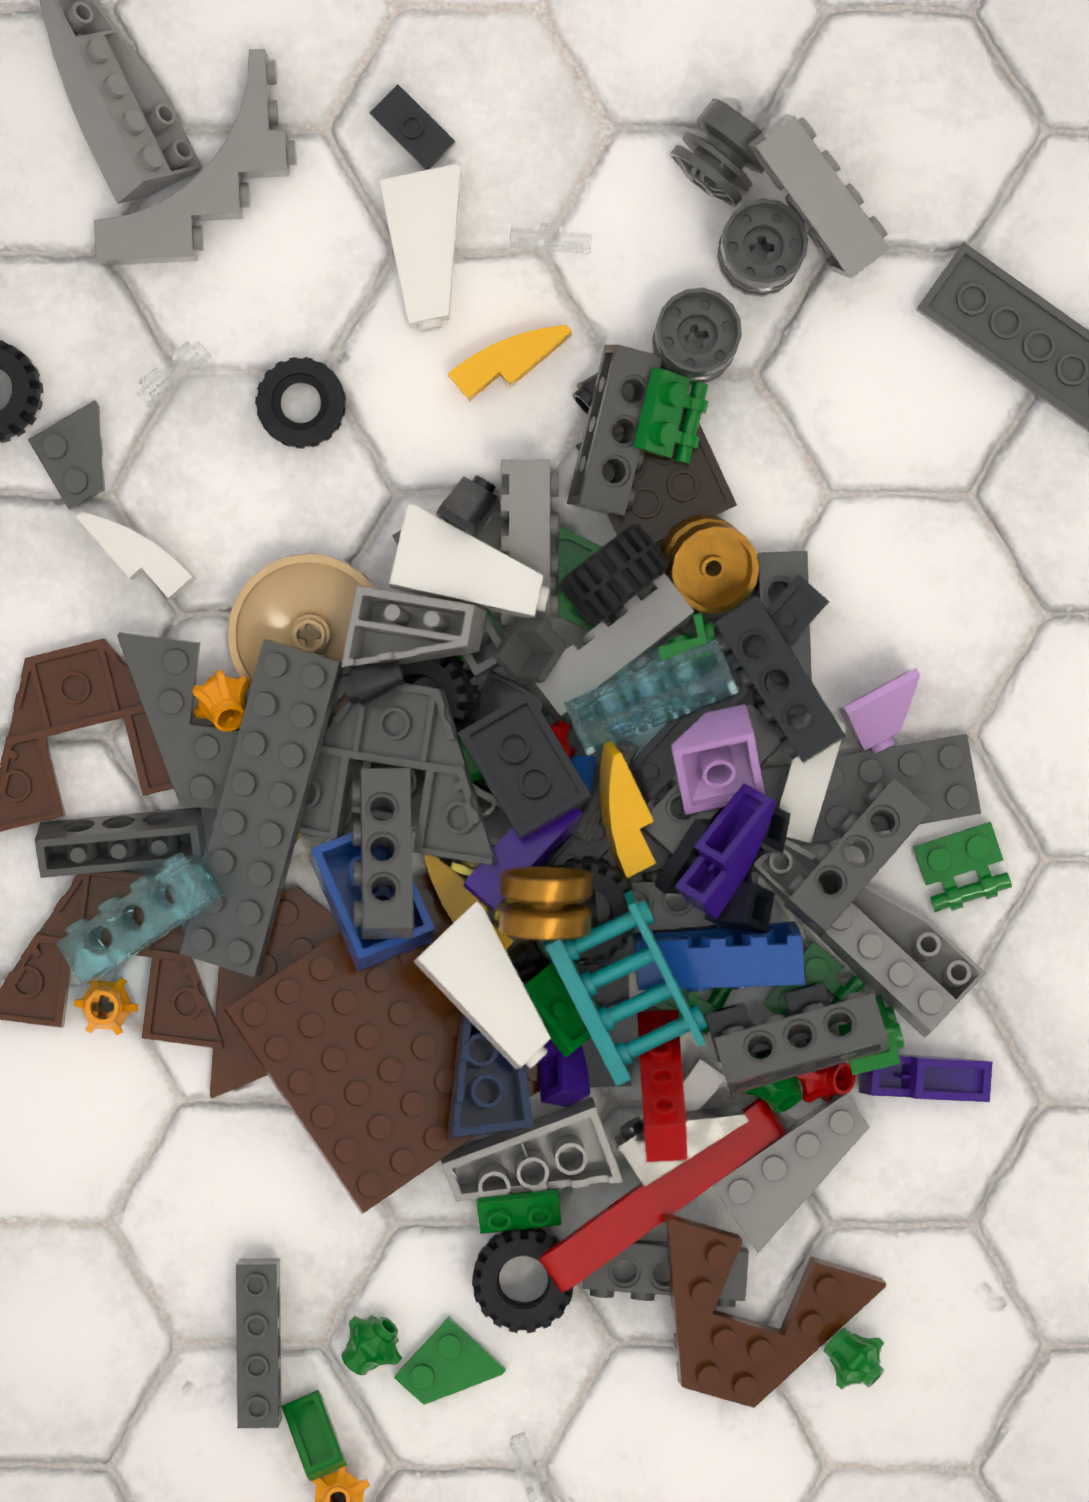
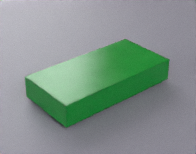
(314, 1435)

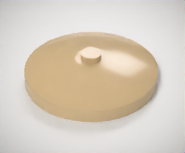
(295, 602)

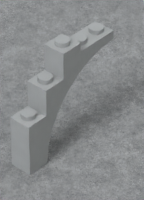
(217, 193)

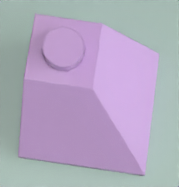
(881, 712)
(716, 759)

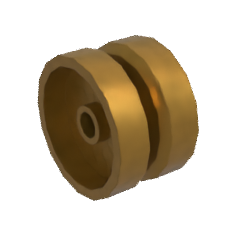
(732, 566)
(545, 902)

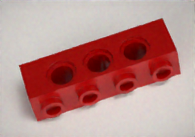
(662, 1092)

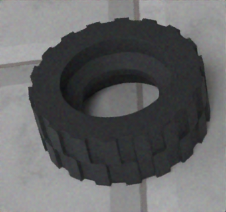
(300, 371)

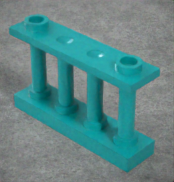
(603, 1020)

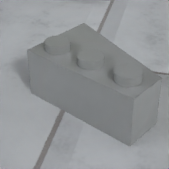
(409, 628)

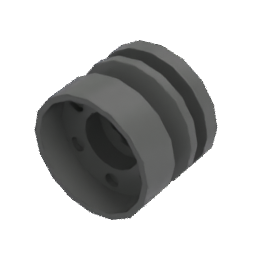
(721, 154)
(778, 231)
(710, 318)

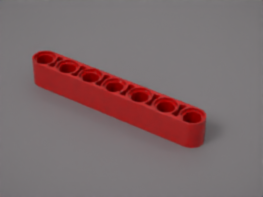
(645, 1206)

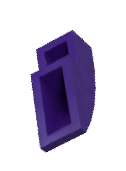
(727, 851)
(517, 853)
(562, 1078)
(931, 1079)

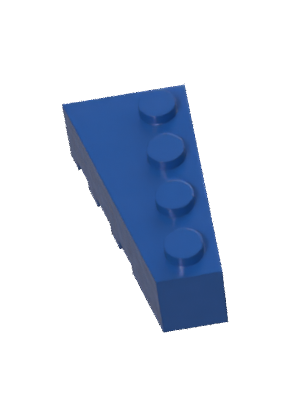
(727, 958)

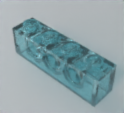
(651, 696)
(194, 892)

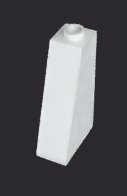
(423, 235)
(457, 567)
(483, 984)

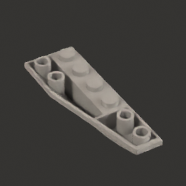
(117, 102)
(886, 945)

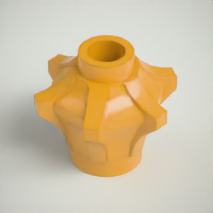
(222, 700)
(96, 1016)
(340, 1481)

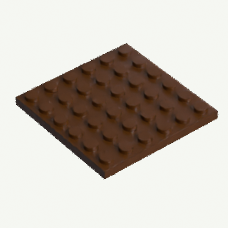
(362, 1059)

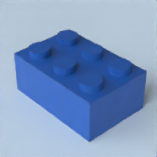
(334, 871)

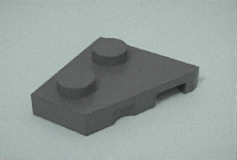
(73, 455)

